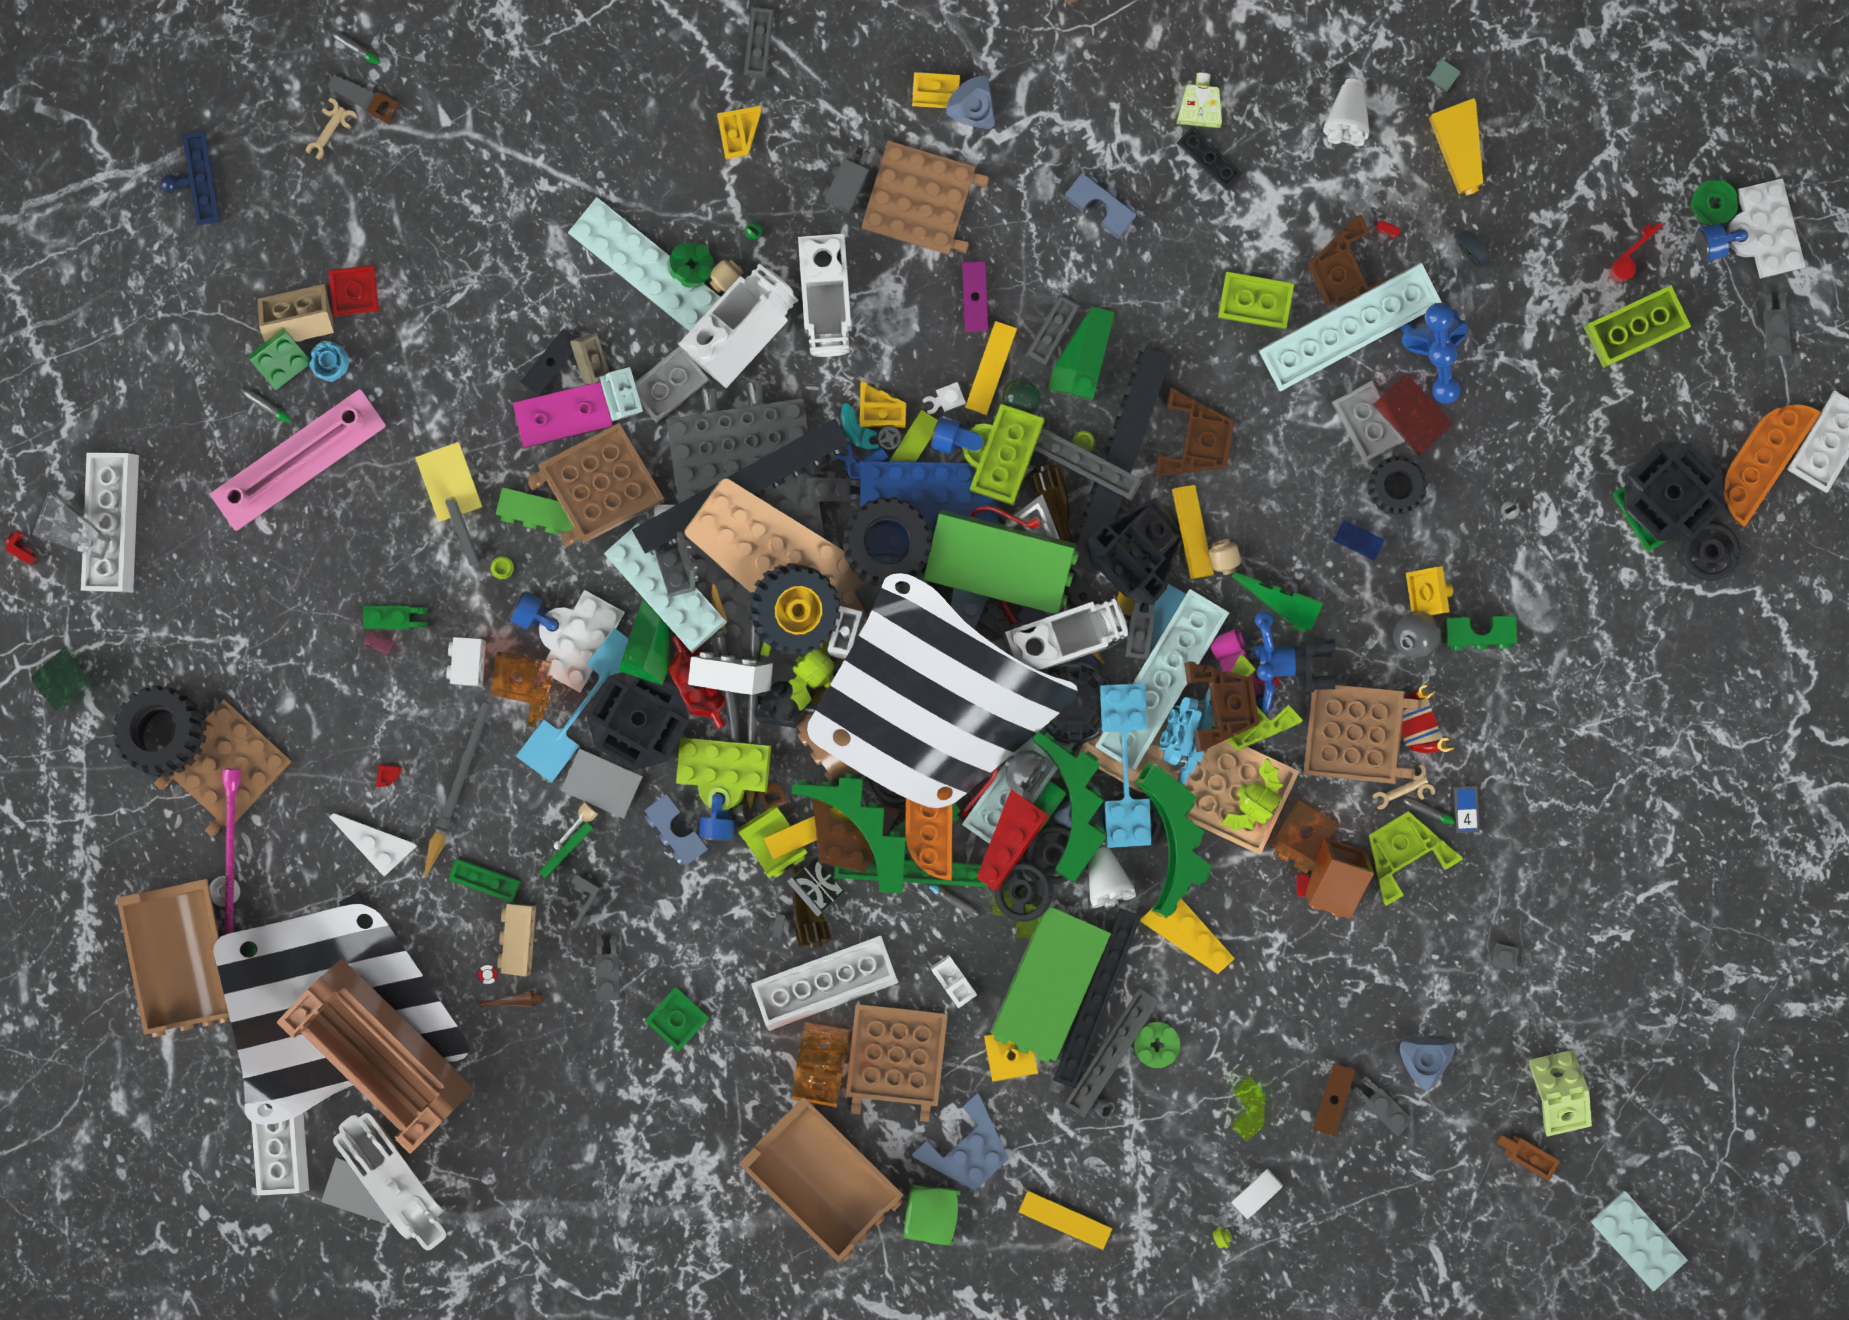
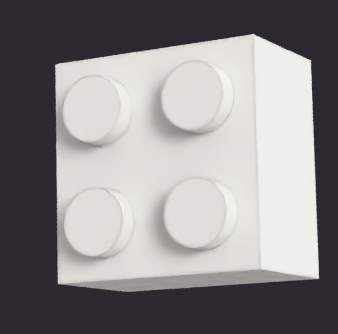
(467, 661)

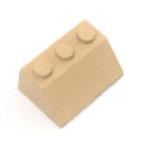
(300, 312)
(517, 939)

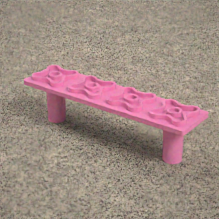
(298, 460)

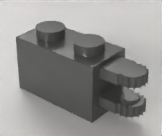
(847, 181)

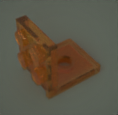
(531, 689)
(1290, 844)
(820, 1064)

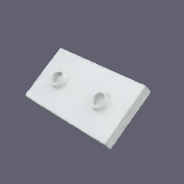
(1825, 445)

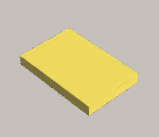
(448, 476)

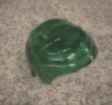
(1021, 396)

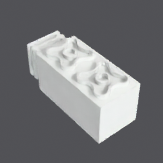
(825, 293)
(739, 324)
(1067, 635)

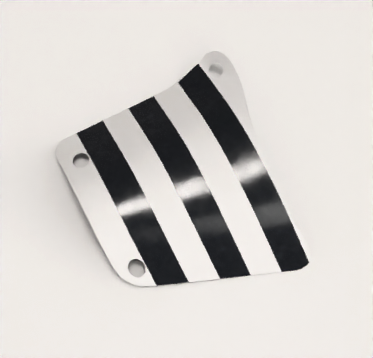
(931, 699)
(288, 962)

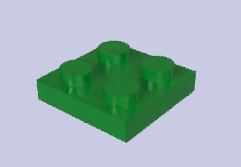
(279, 359)
(677, 1019)

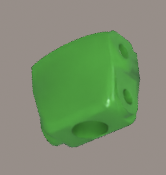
(931, 1214)

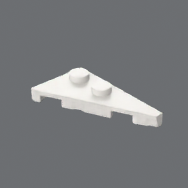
(380, 848)

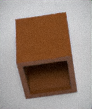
(1339, 878)

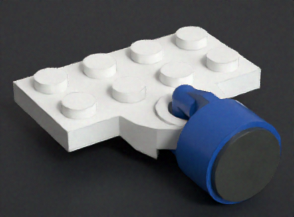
(1760, 231)
(569, 633)

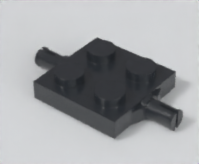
(780, 709)

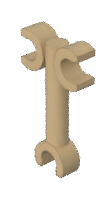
(338, 114)
(1419, 782)

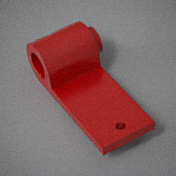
(1624, 266)

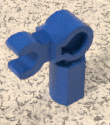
(852, 464)

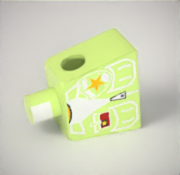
(1201, 104)

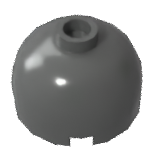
(1416, 635)
(1025, 771)

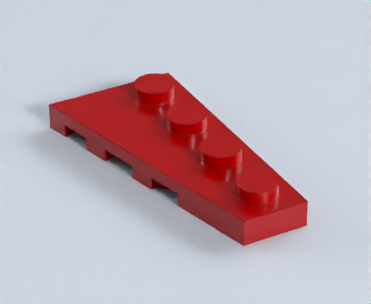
(1012, 836)

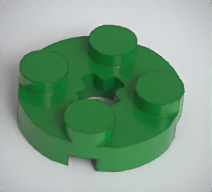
(1714, 189)
(699, 256)

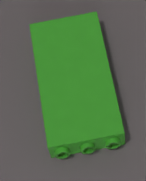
(1000, 562)
(1049, 984)

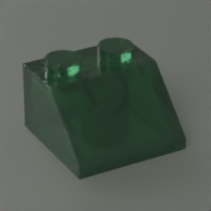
(62, 679)

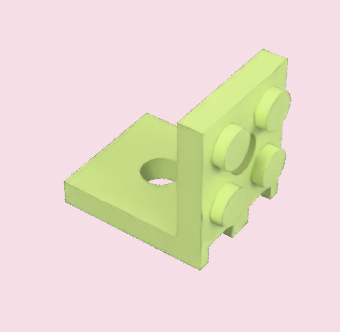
(1562, 1093)

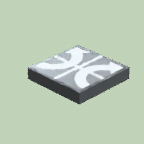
(816, 886)

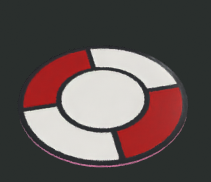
(487, 974)

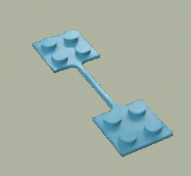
(1123, 711)
(550, 747)

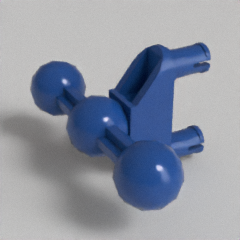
(1439, 343)

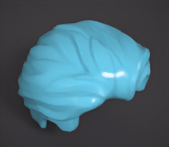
(329, 361)

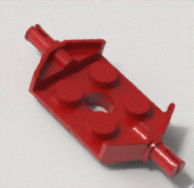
(699, 701)

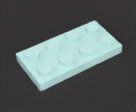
(1638, 1240)

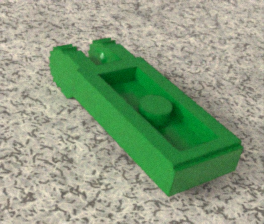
(392, 617)

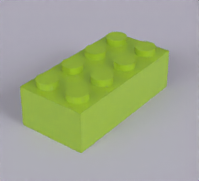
(1637, 326)

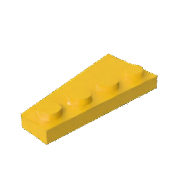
(1190, 935)

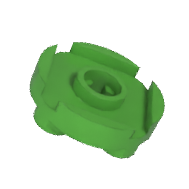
(1166, 1054)

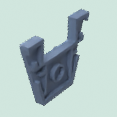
(975, 1156)

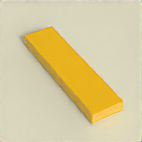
(990, 368)
(1192, 531)
(798, 835)
(1065, 1220)

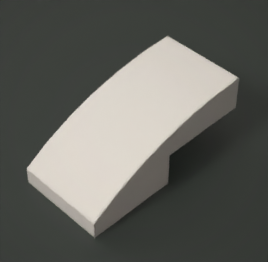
(953, 981)
(1257, 1193)

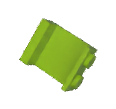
(762, 826)

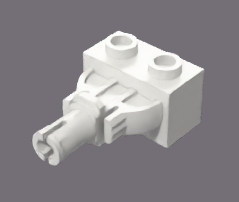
(846, 633)

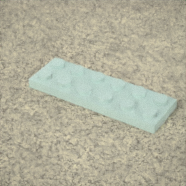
(686, 614)

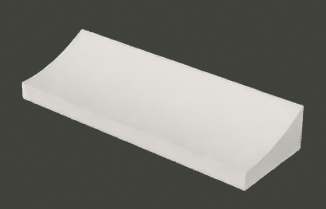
(112, 508)
(824, 983)
(280, 1155)

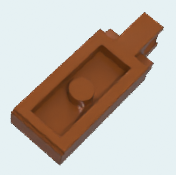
(1529, 1156)

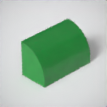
(1049, 799)

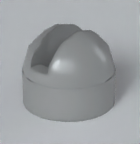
(1512, 514)

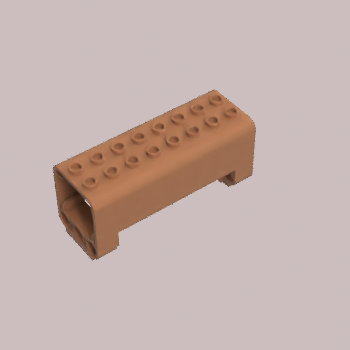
(377, 1053)

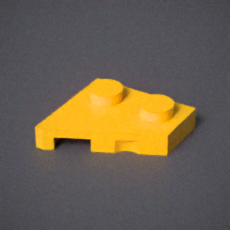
(738, 130)
(880, 409)

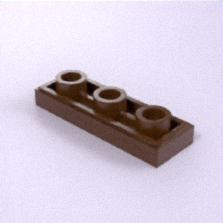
(1330, 1113)

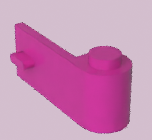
(1228, 648)

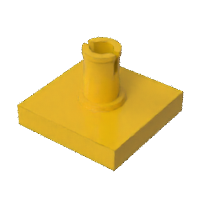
(1429, 591)
(1007, 1061)

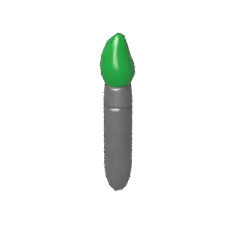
(357, 48)
(266, 405)
(1429, 811)

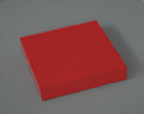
(354, 290)

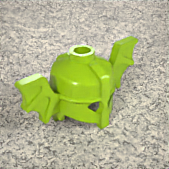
(813, 670)
(1256, 800)

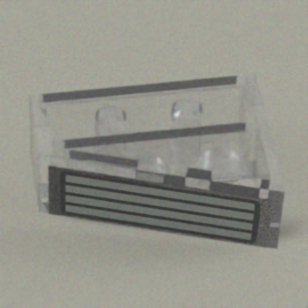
(68, 528)

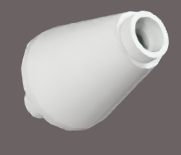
(1349, 115)
(1108, 879)

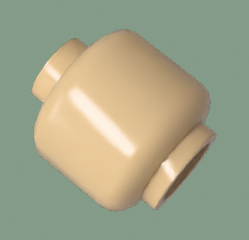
(724, 275)
(1224, 556)

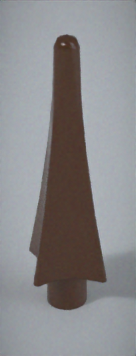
(524, 999)

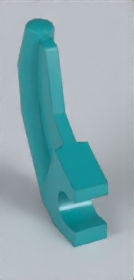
(857, 435)

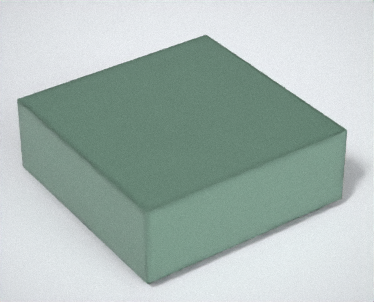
(1444, 75)

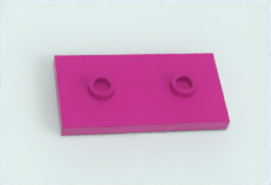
(562, 414)

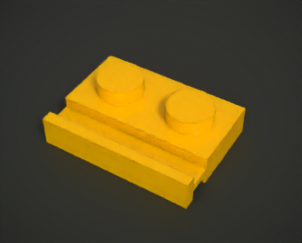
(933, 89)

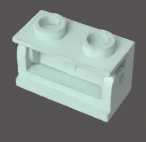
(621, 394)

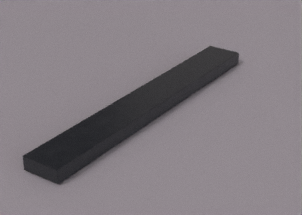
(1096, 998)

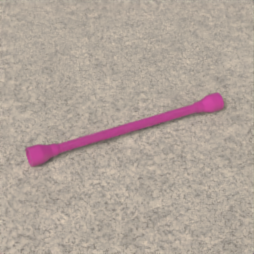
(231, 779)

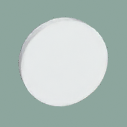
(217, 891)

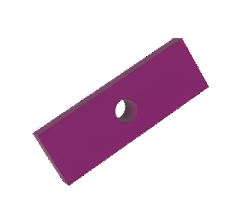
(975, 283)

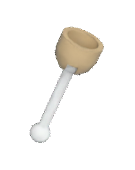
(587, 814)

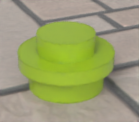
(1084, 440)
(502, 567)
(1222, 1237)

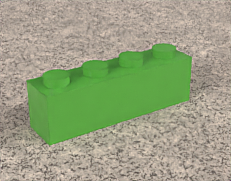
(532, 511)

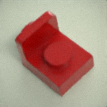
(22, 552)

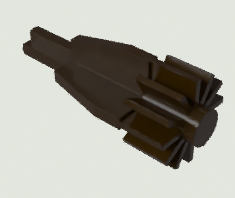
(1051, 484)
(810, 929)

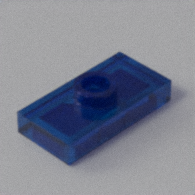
(1358, 540)

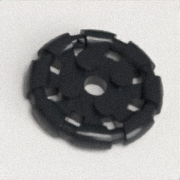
(1089, 703)

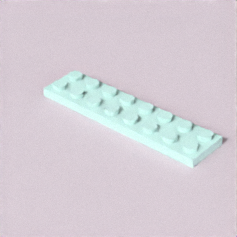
(640, 263)
(1349, 327)
(1164, 672)
(988, 809)

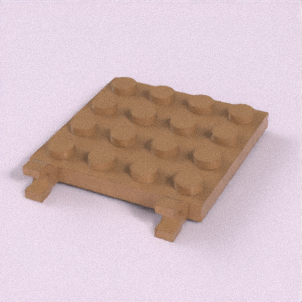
(920, 198)
(598, 484)
(1357, 734)
(229, 745)
(896, 1057)

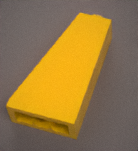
(1460, 144)

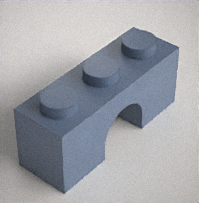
(1087, 191)
(661, 815)

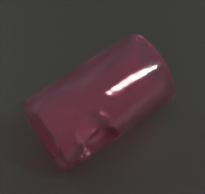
(379, 643)

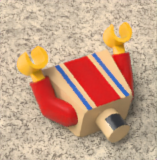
(1420, 727)

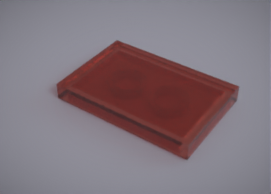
(1412, 414)

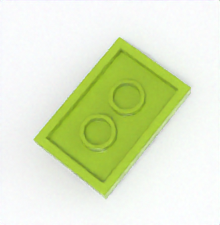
(1256, 300)

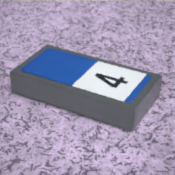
(1466, 809)

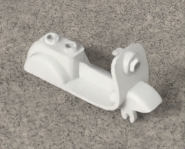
(390, 1180)

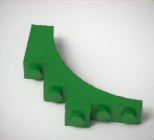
(847, 798)
(1182, 835)
(1083, 838)

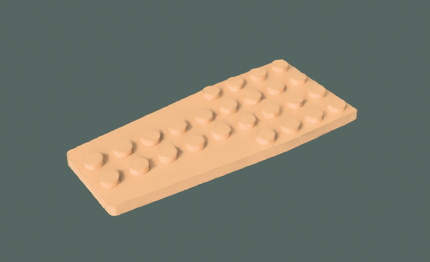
(754, 537)
(1214, 784)

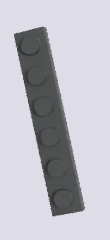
(1087, 464)
(1111, 1052)

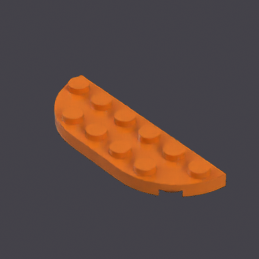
(1764, 458)
(931, 835)

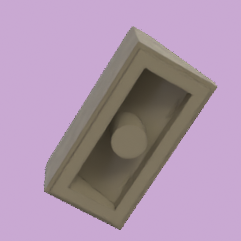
(589, 358)

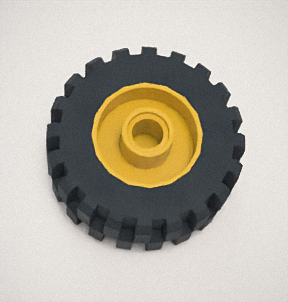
(794, 608)

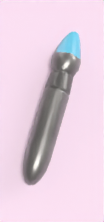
(954, 900)

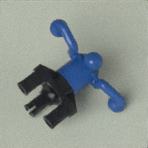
(1289, 662)

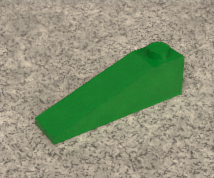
(1291, 607)
(648, 647)

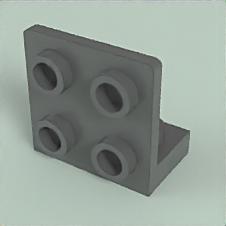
(678, 568)
(584, 886)

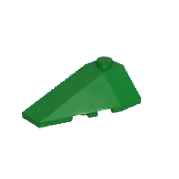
(1081, 361)

